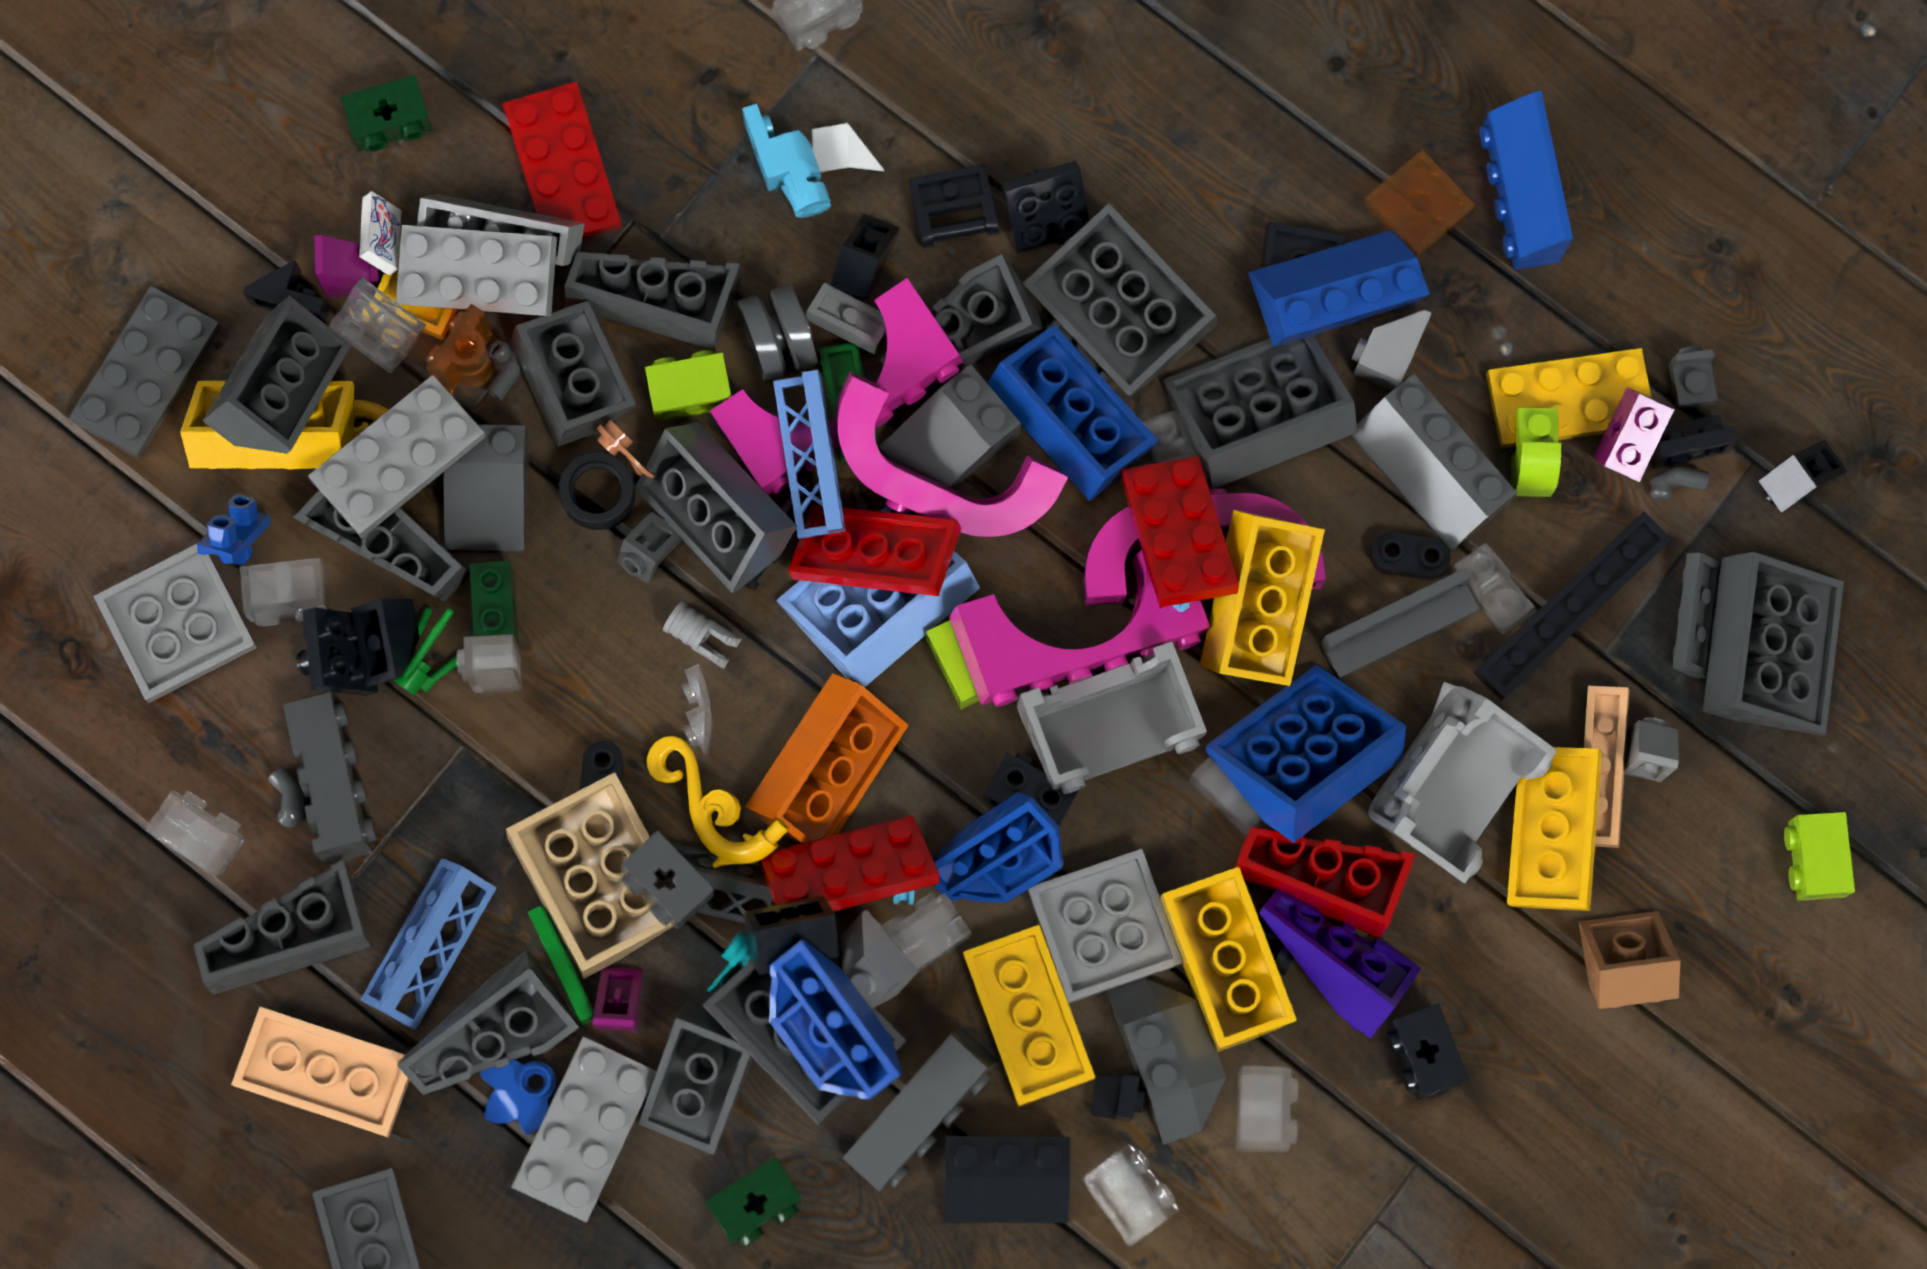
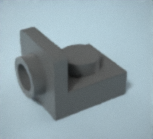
(1693, 377)
(647, 547)

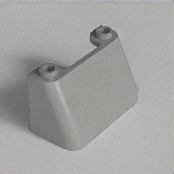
(1112, 719)
(1458, 780)

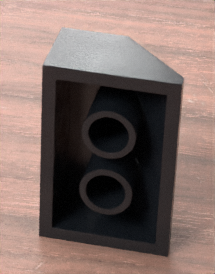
(1007, 1179)

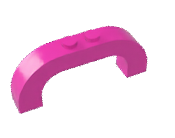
(1006, 513)
(1105, 566)

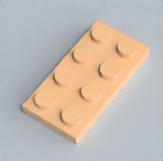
(322, 1072)

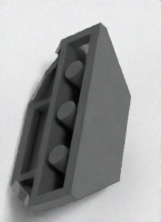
(1169, 1054)

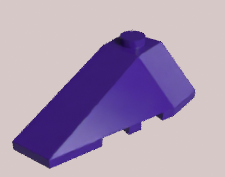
(1354, 975)

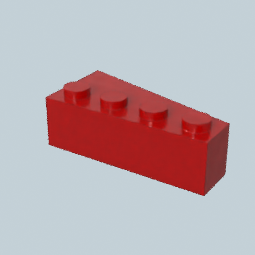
(1336, 878)

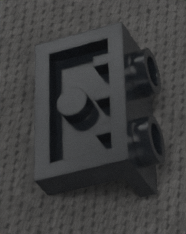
(1693, 441)

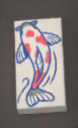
(380, 233)

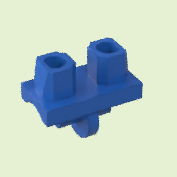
(234, 532)

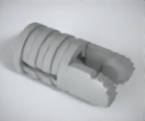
(695, 629)

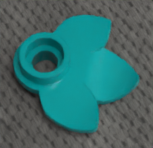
(736, 955)

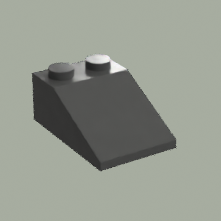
(953, 431)
(488, 493)
(696, 1081)

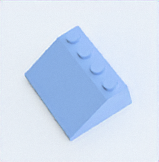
(872, 628)

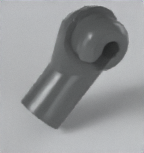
(507, 369)
(1677, 476)
(292, 798)

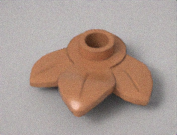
(615, 440)

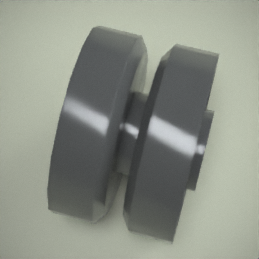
(781, 331)

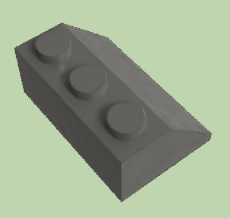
(571, 372)

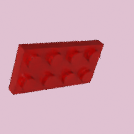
(562, 158)
(1179, 531)
(878, 551)
(853, 866)

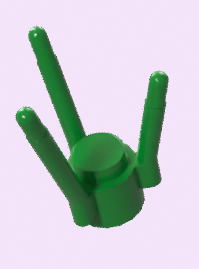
(415, 673)

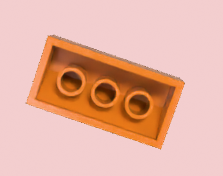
(828, 762)

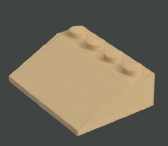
(575, 868)

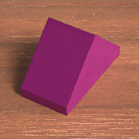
(618, 1000)

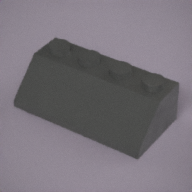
(277, 380)
(1433, 463)
(714, 505)

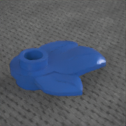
(515, 1098)

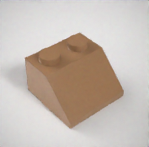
(1630, 960)

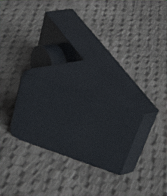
(278, 285)

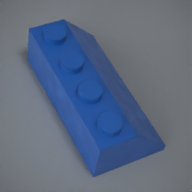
(1526, 182)
(1337, 287)
(1071, 412)

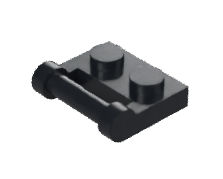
(952, 193)

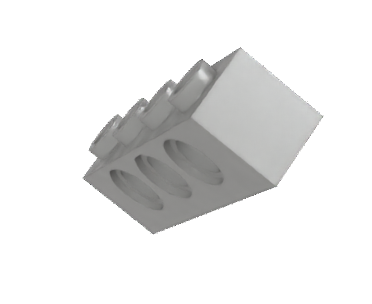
(464, 214)

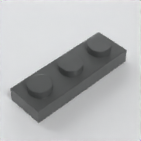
(1696, 615)

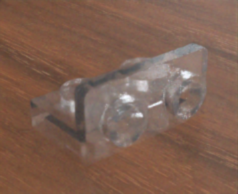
(377, 326)
(1131, 1194)

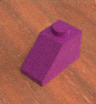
(340, 266)

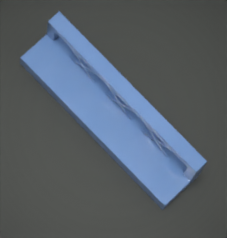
(823, 451)
(419, 934)

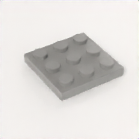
(174, 622)
(1105, 926)

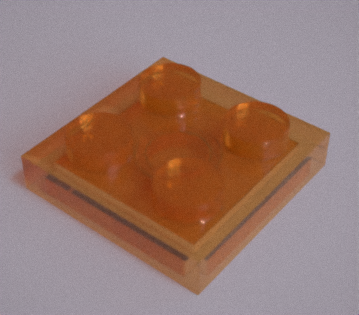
(1419, 203)

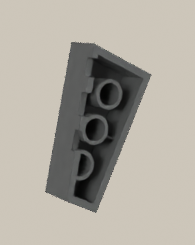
(657, 295)
(395, 544)
(329, 778)
(287, 934)
(920, 1109)

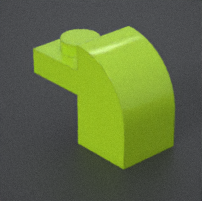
(1537, 453)

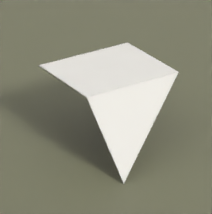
(841, 148)

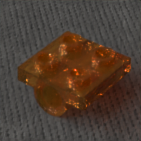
(467, 339)

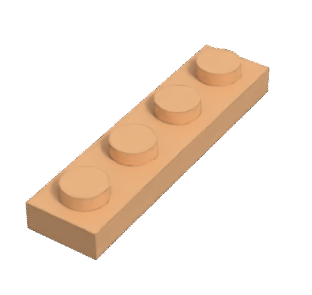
(1607, 731)

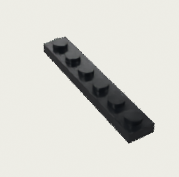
(1572, 605)

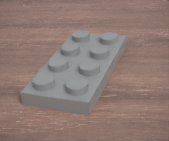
(476, 268)
(397, 456)
(584, 1129)

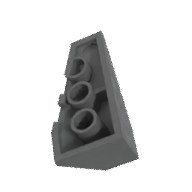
(501, 1021)

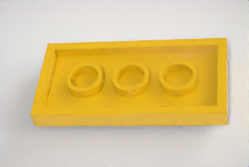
(1580, 387)
(1556, 833)
(1028, 1015)

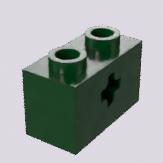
(367, 109)
(493, 599)
(730, 1204)

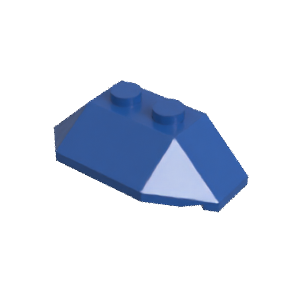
(1000, 853)
(830, 1025)

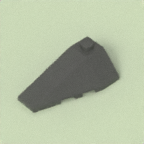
(987, 312)

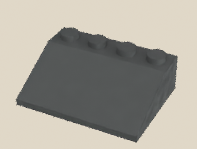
(1121, 301)
(1261, 407)
(1773, 644)
(744, 1012)

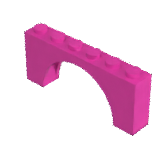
(914, 360)
(1011, 663)

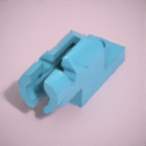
(787, 163)

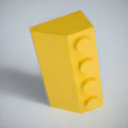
(323, 435)
(1262, 625)
(1227, 959)

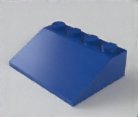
(1308, 751)

